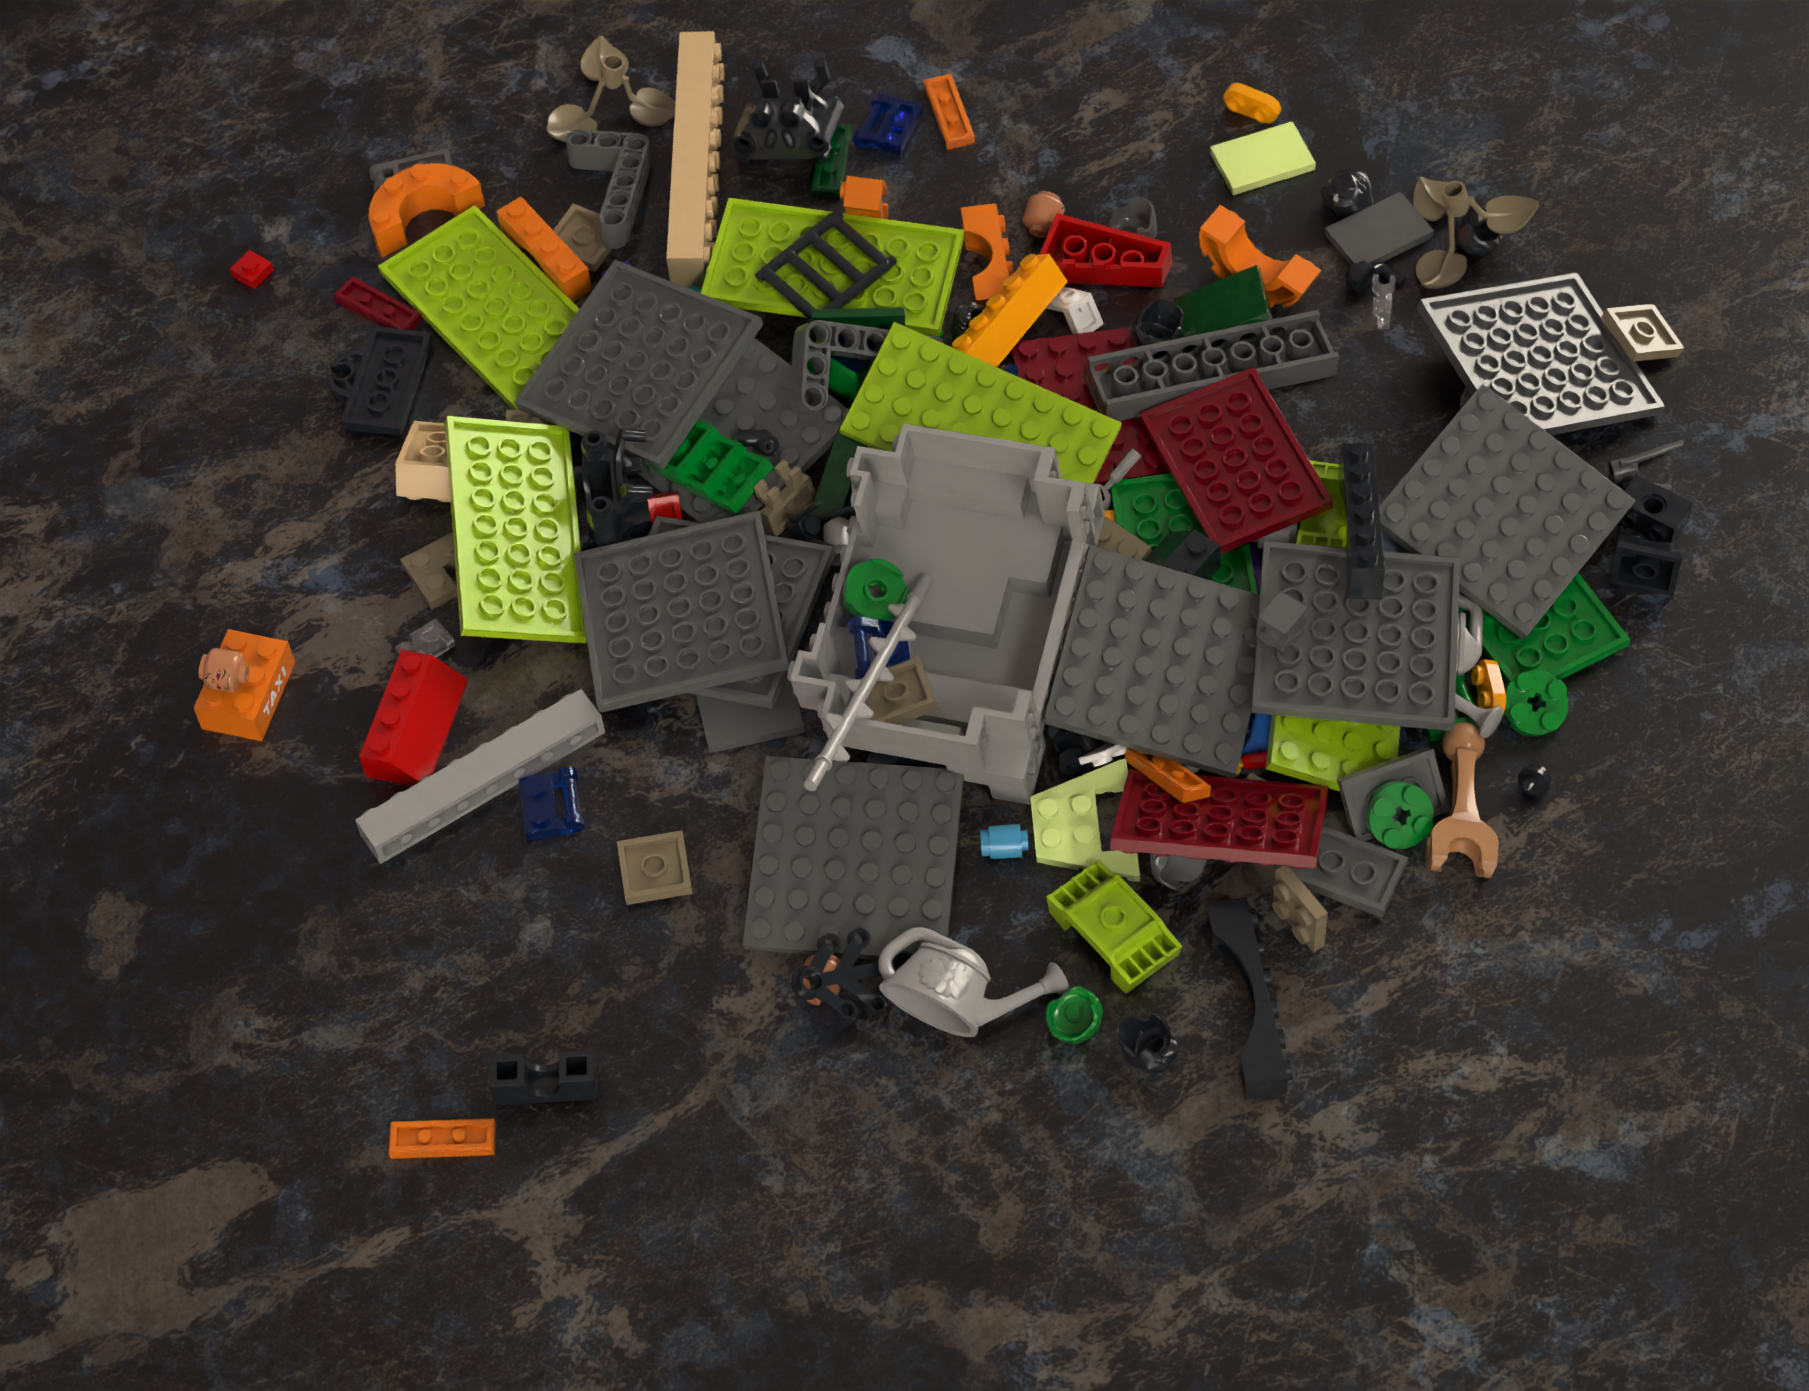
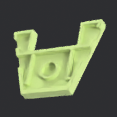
(1069, 826)

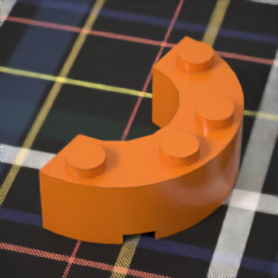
(417, 191)
(864, 197)
(1231, 251)

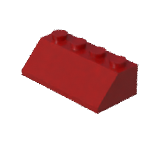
(412, 719)

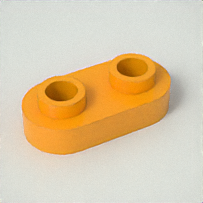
(1252, 103)
(1489, 684)

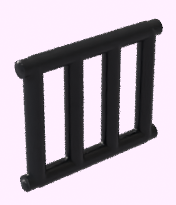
(813, 238)

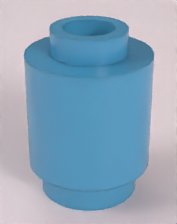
(1004, 841)

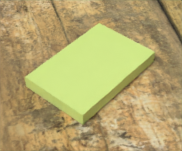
(1262, 158)

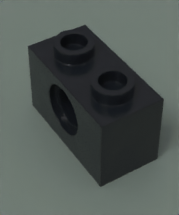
(1669, 511)

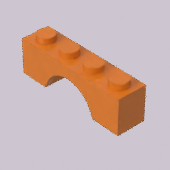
(984, 235)
(555, 258)

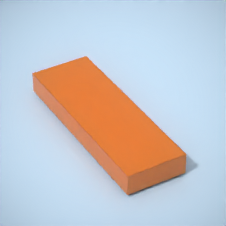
(949, 111)
(1170, 776)
(442, 1138)

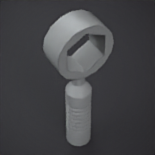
(1118, 474)

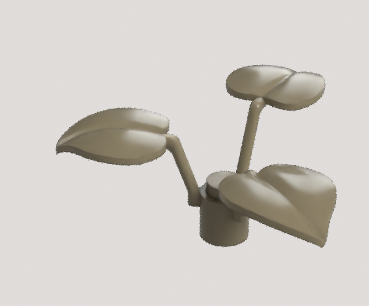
(609, 66)
(1436, 198)

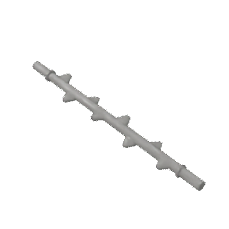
(862, 688)

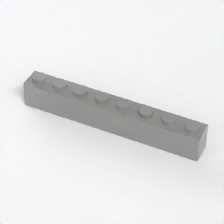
(480, 775)

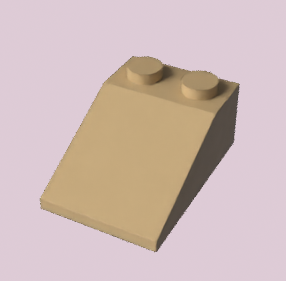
(423, 463)

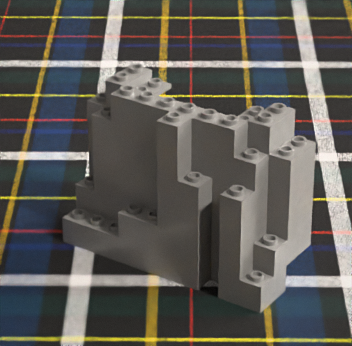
(1005, 573)

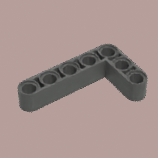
(630, 162)
(819, 354)

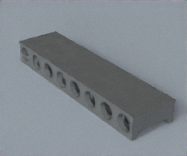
(1279, 360)

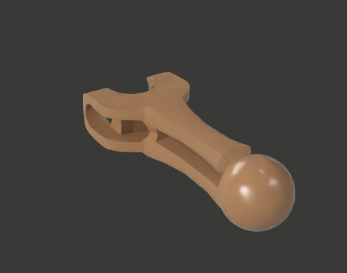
(1463, 828)

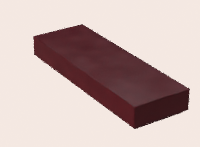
(376, 305)

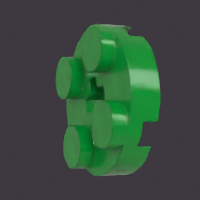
(866, 575)
(1551, 694)
(1383, 806)

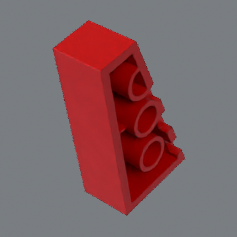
(1105, 254)

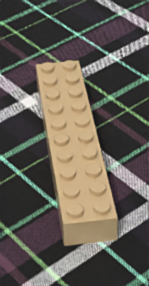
(695, 158)

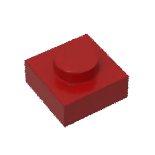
(251, 269)
(664, 505)

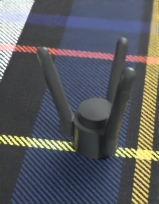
(1624, 470)

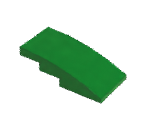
(715, 468)

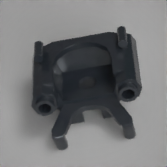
(788, 122)
(614, 503)

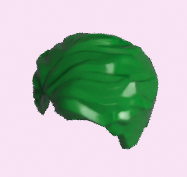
(1074, 1016)

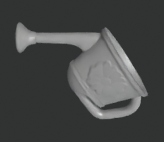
(1468, 653)
(948, 983)

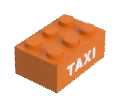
(254, 703)

